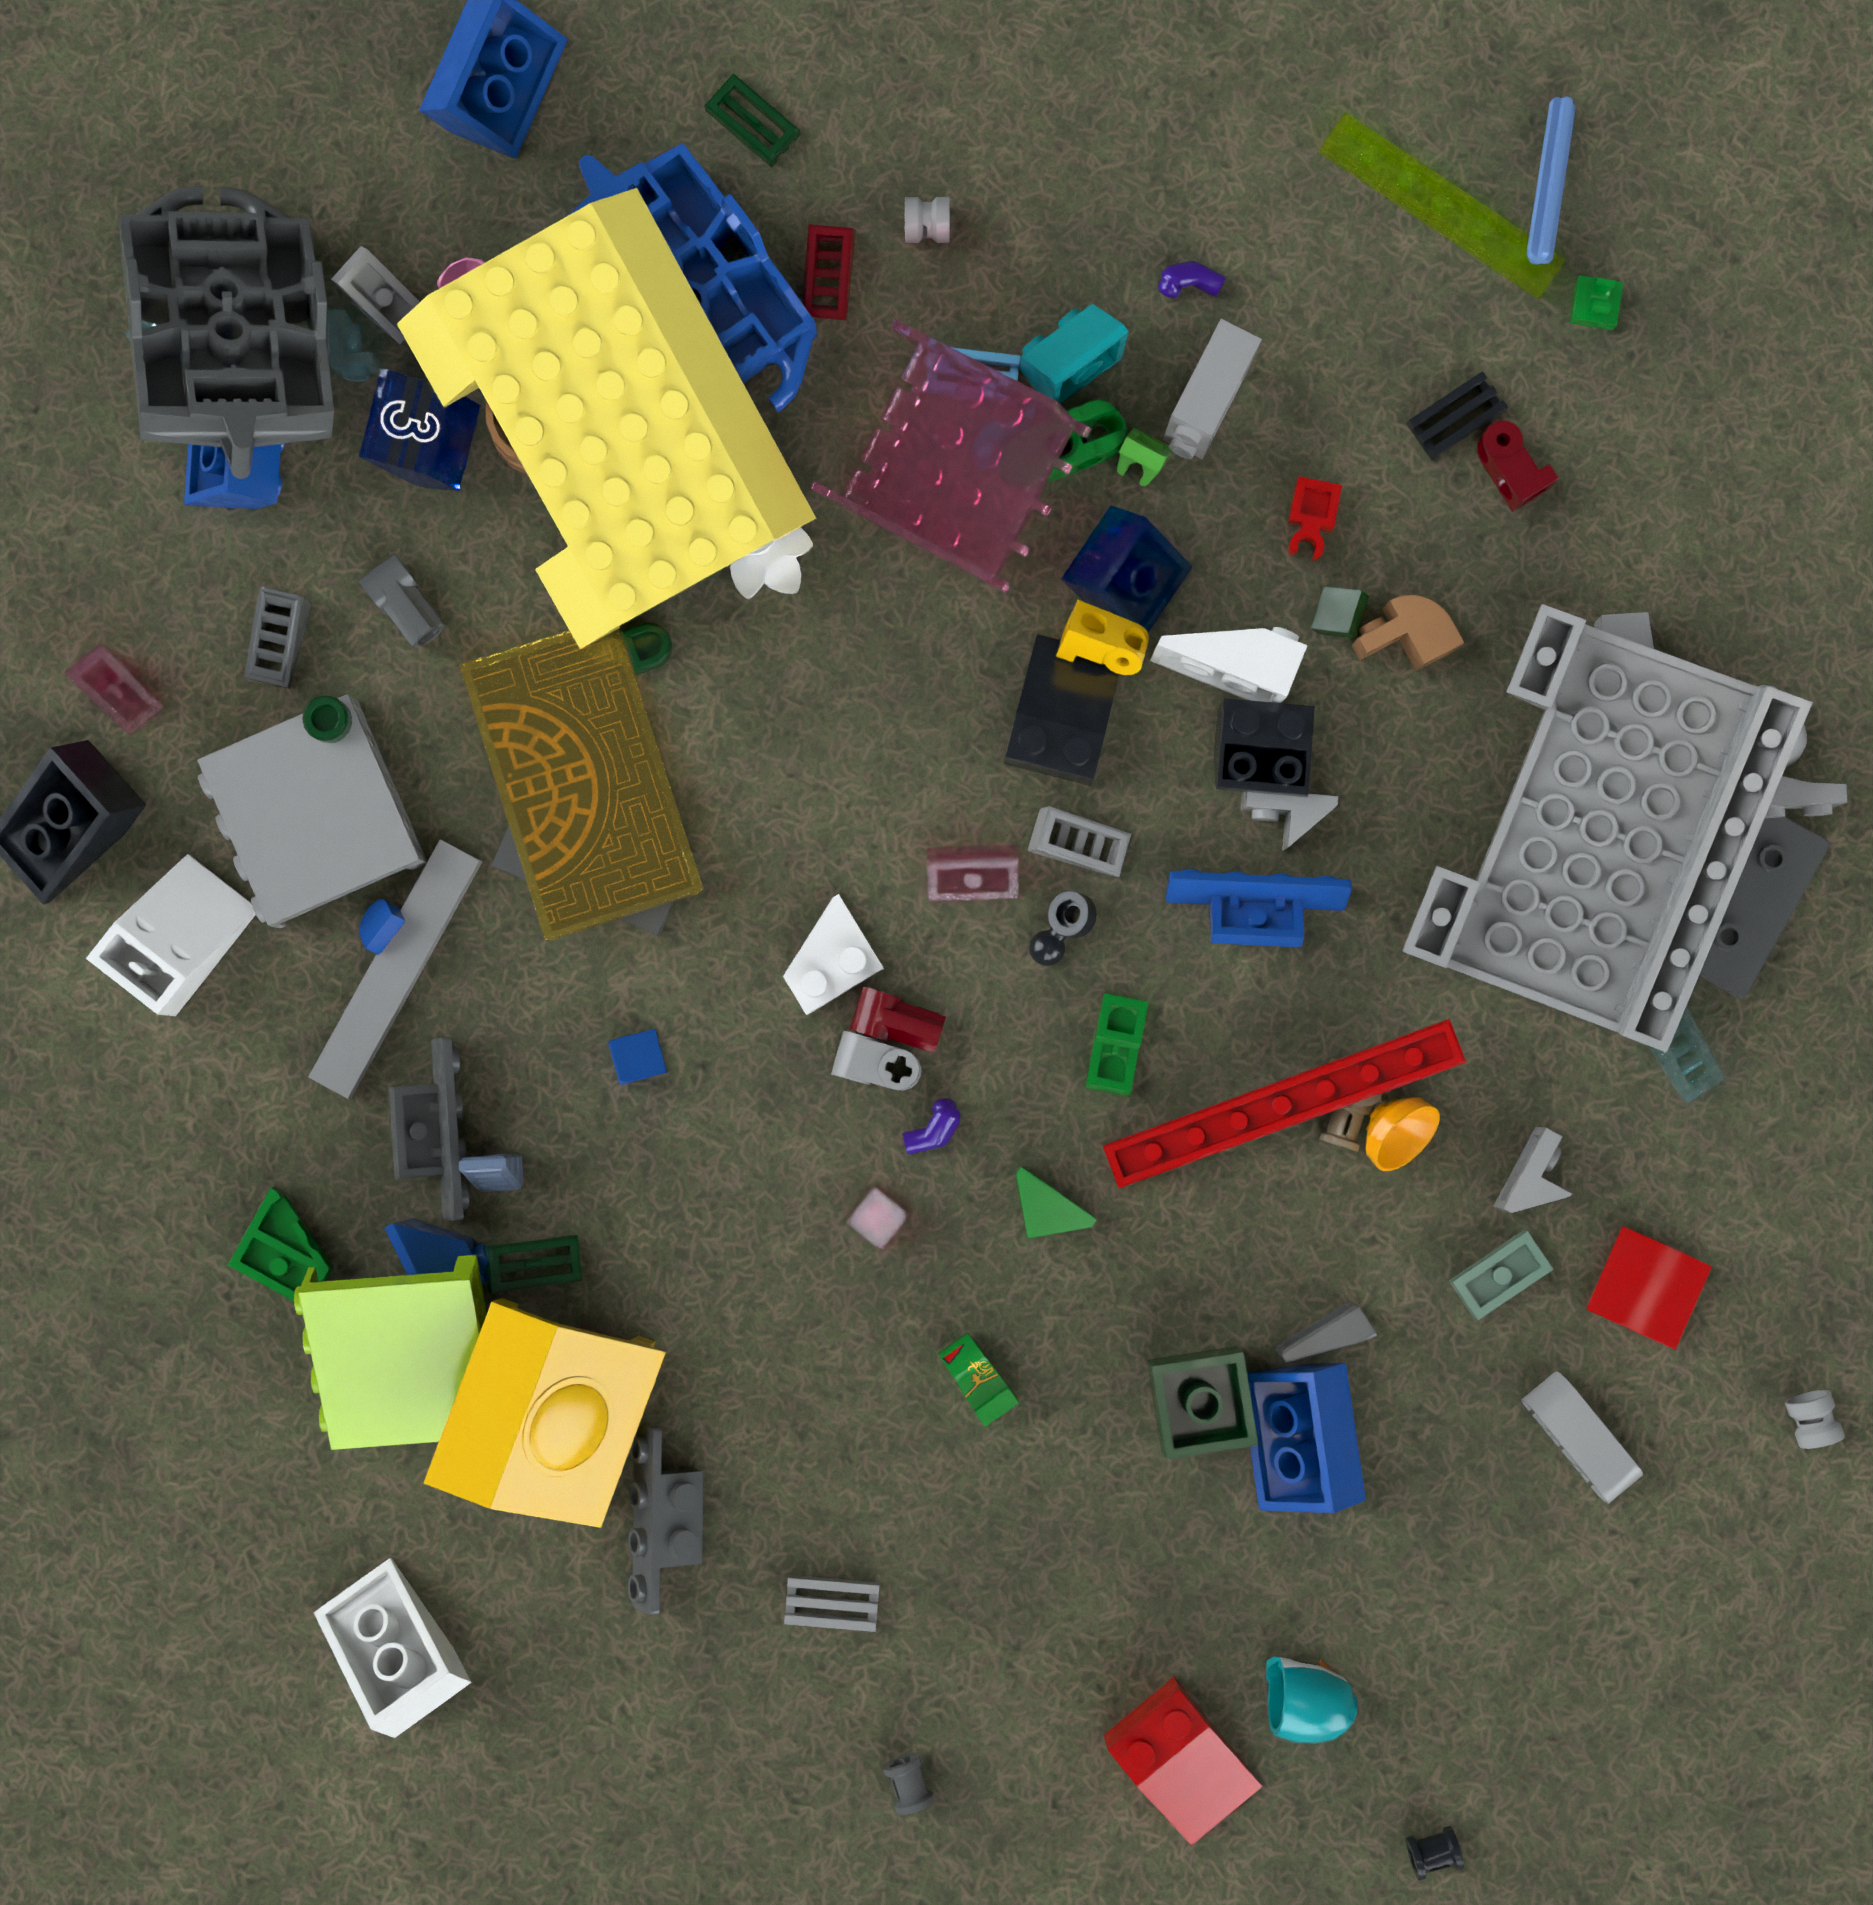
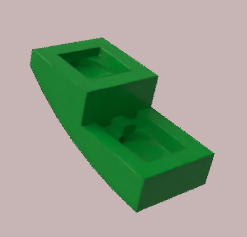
(1116, 1045)

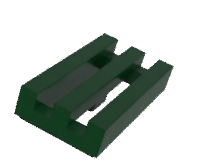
(779, 145)
(494, 1268)

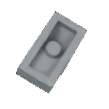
(375, 291)
(1299, 812)
(1525, 1185)

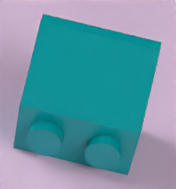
(1074, 353)

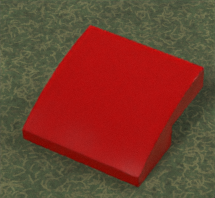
(1649, 1288)

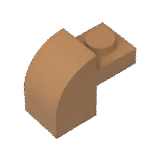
(1418, 624)

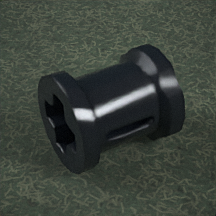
(1434, 1853)

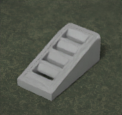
(1043, 829)

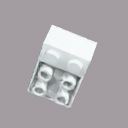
(173, 936)

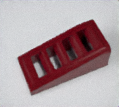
(828, 234)

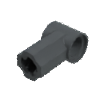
(398, 595)

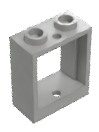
(1211, 390)

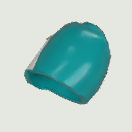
(1308, 1701)

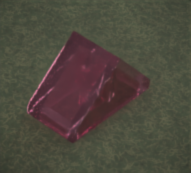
(114, 687)

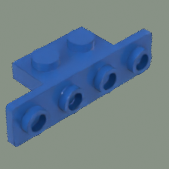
(1257, 907)

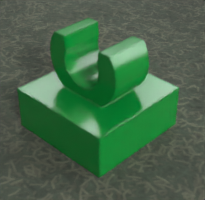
(1596, 302)

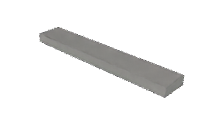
(395, 970)

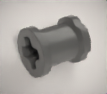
(908, 1784)

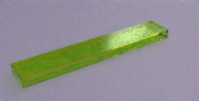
(1437, 203)

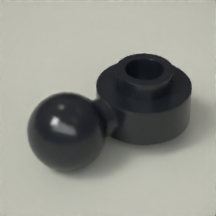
(1048, 945)

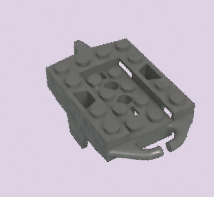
(235, 281)

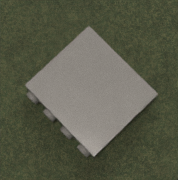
(309, 815)

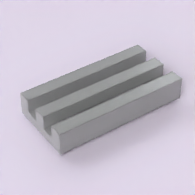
(832, 1621)

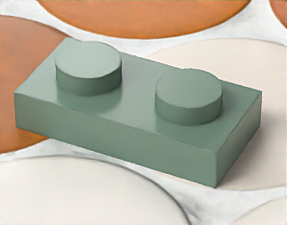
(1501, 1275)

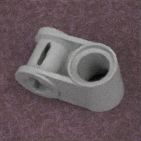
(868, 1062)

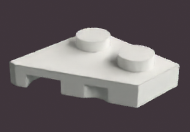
(831, 959)

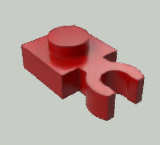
(1314, 510)

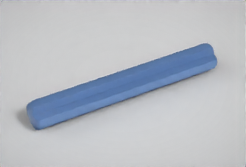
(1551, 180)

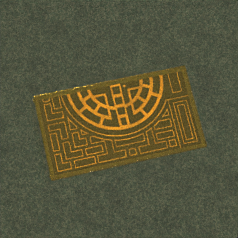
(580, 781)

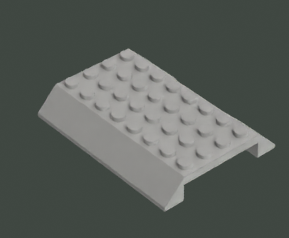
(1615, 831)

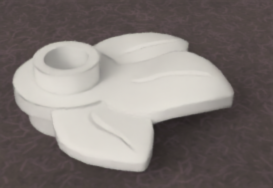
(773, 565)

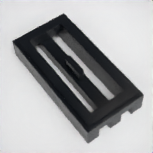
(1488, 395)

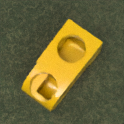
(1103, 639)

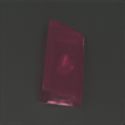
(972, 872)

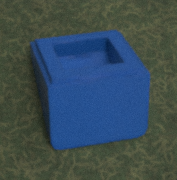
(637, 1057)

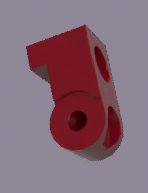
(1511, 465)

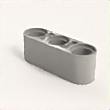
(1583, 1436)

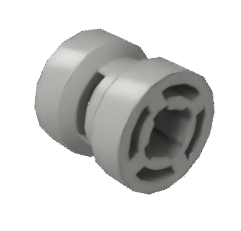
(927, 220)
(1815, 1419)

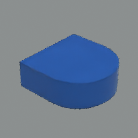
(380, 925)

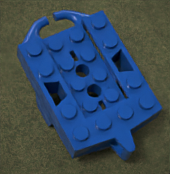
(743, 299)

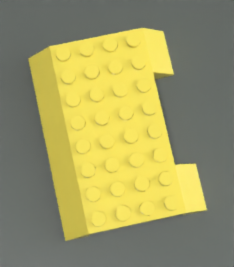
(612, 410)

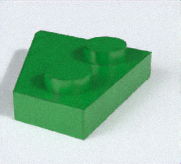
(279, 1247)

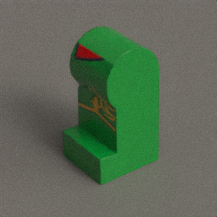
(978, 1379)

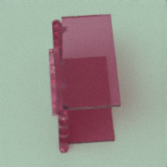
(960, 459)

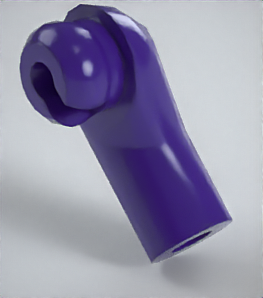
(1189, 274)
(938, 1131)

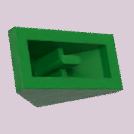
(1046, 1209)

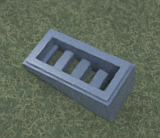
(493, 1172)

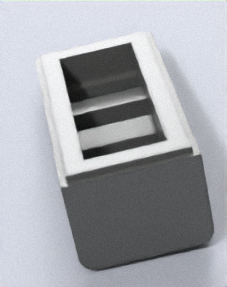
(296, 625)
(1333, 1331)

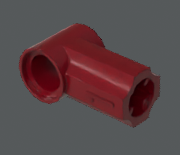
(889, 1018)

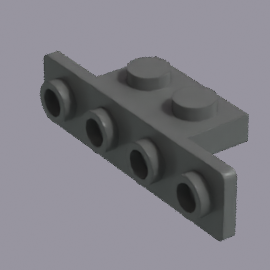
(427, 1130)
(664, 1518)

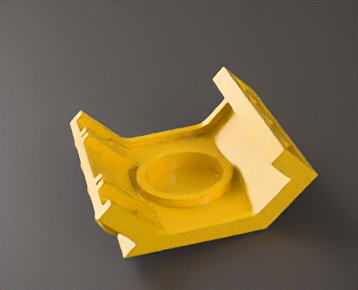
(544, 1417)

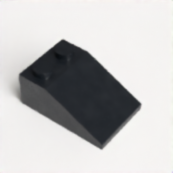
(1061, 715)
(66, 818)

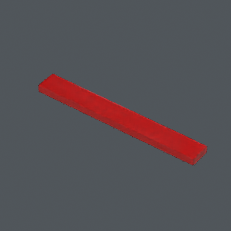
(1285, 1103)

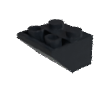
(1263, 747)

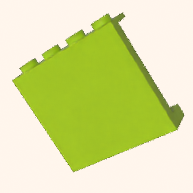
(390, 1351)

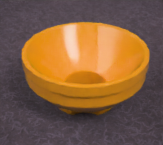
(1400, 1131)

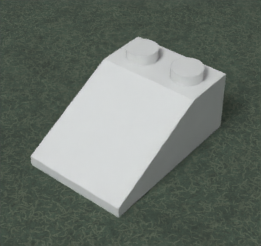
(1241, 662)
(390, 1650)

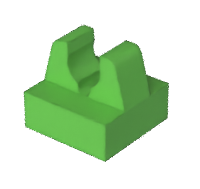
(1146, 451)

